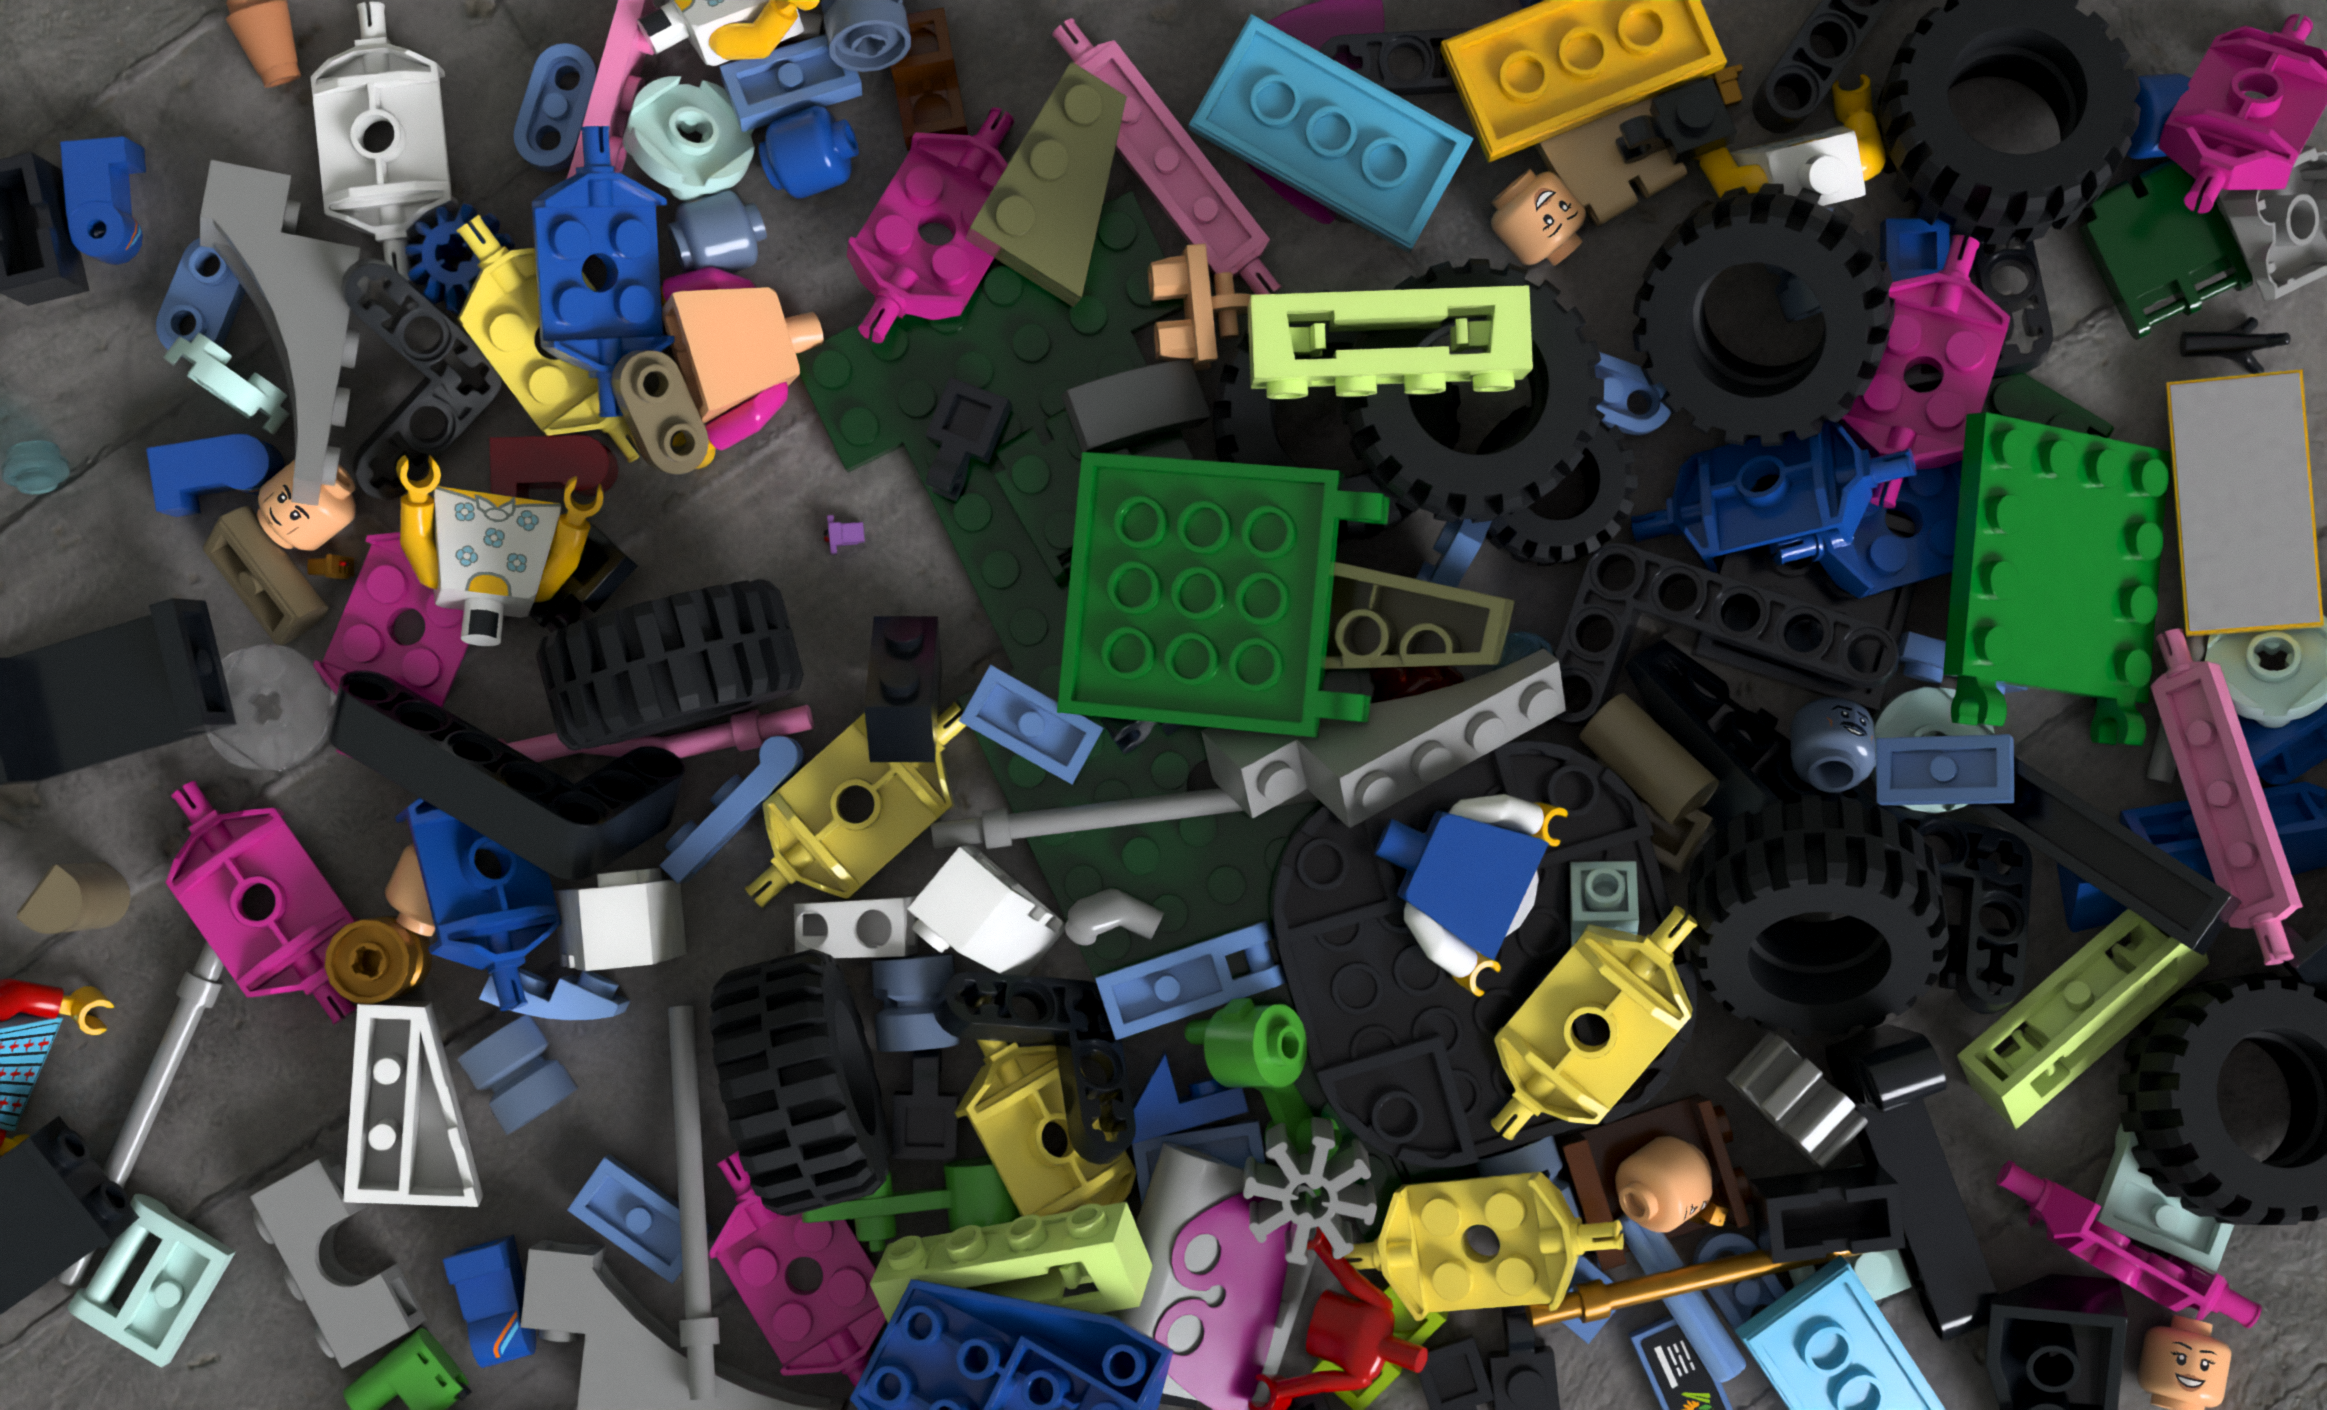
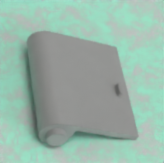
(1179, 1191)

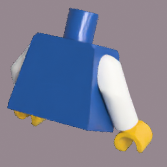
(1468, 877)

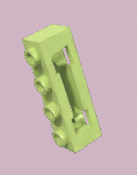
(1422, 370)
(2077, 1016)
(1028, 1260)

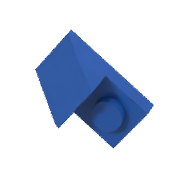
(1163, 1112)

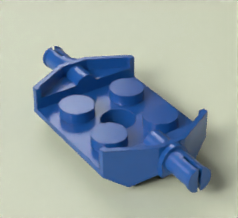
(617, 222)
(1819, 488)
(1878, 558)
(478, 917)

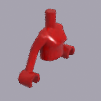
(1345, 1333)

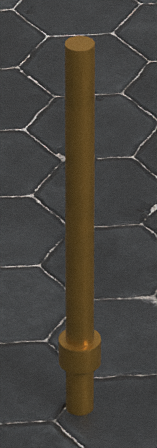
(1595, 1299)

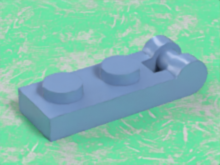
(735, 805)
(1188, 980)

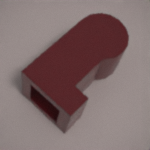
(549, 464)

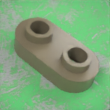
(659, 415)

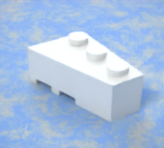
(985, 915)
(621, 922)

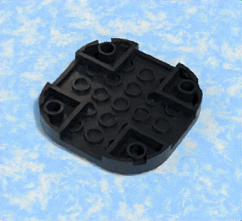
(1392, 1032)

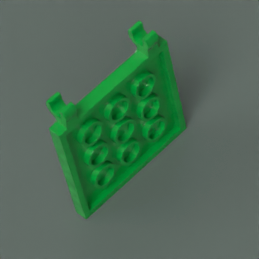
(2055, 571)
(1206, 593)

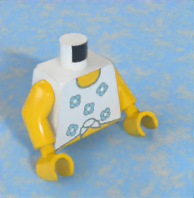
(724, 27)
(1823, 161)
(489, 549)

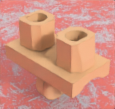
(1189, 279)

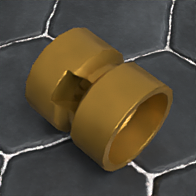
(377, 960)

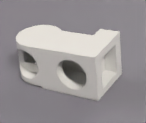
(857, 927)

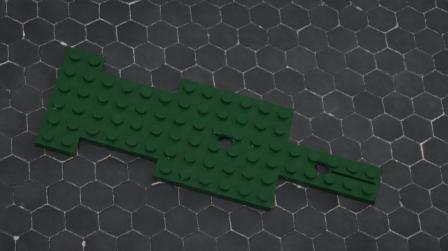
(1031, 348)

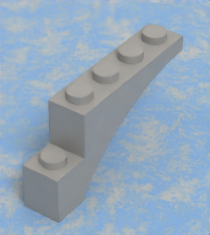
(299, 299)
(1400, 750)
(629, 1351)

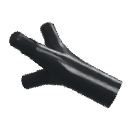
(2232, 344)

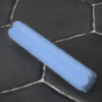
(1690, 1309)

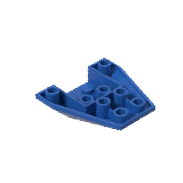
(1008, 1353)

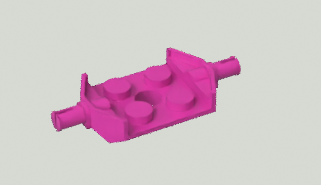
(2244, 140)
(938, 182)
(1937, 323)
(367, 634)
(218, 867)
(2168, 1282)
(806, 1329)

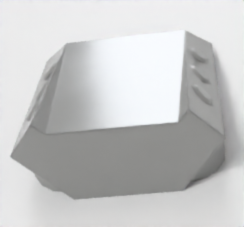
(2283, 229)

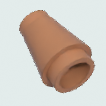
(266, 38)

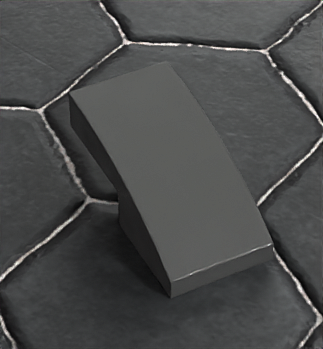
(1136, 404)

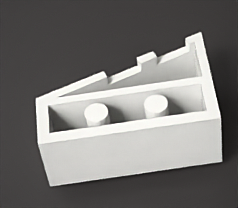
(405, 1113)

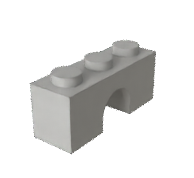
(350, 1310)

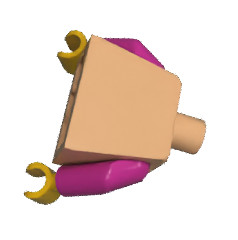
(733, 351)

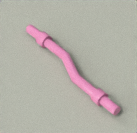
(745, 731)

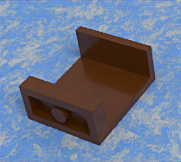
(1596, 1152)

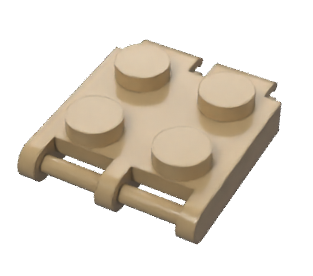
(1594, 168)

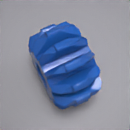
(436, 253)

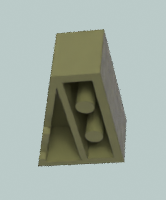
(1054, 187)

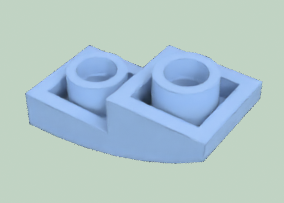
(573, 998)

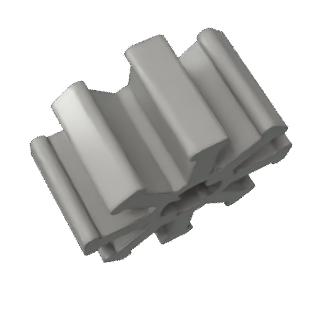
(1796, 1100)
(1333, 1178)

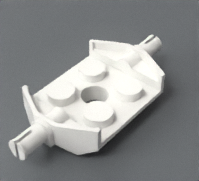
(409, 179)

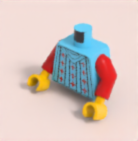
(26, 1035)

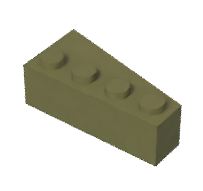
(1411, 622)

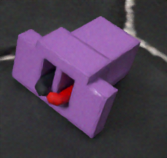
(843, 534)

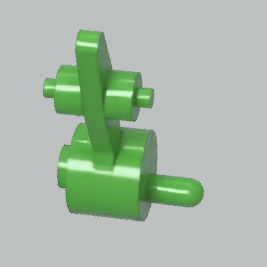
(1263, 1051)
(971, 1195)

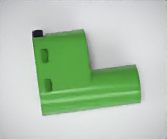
(415, 1371)

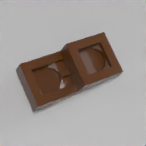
(928, 79)

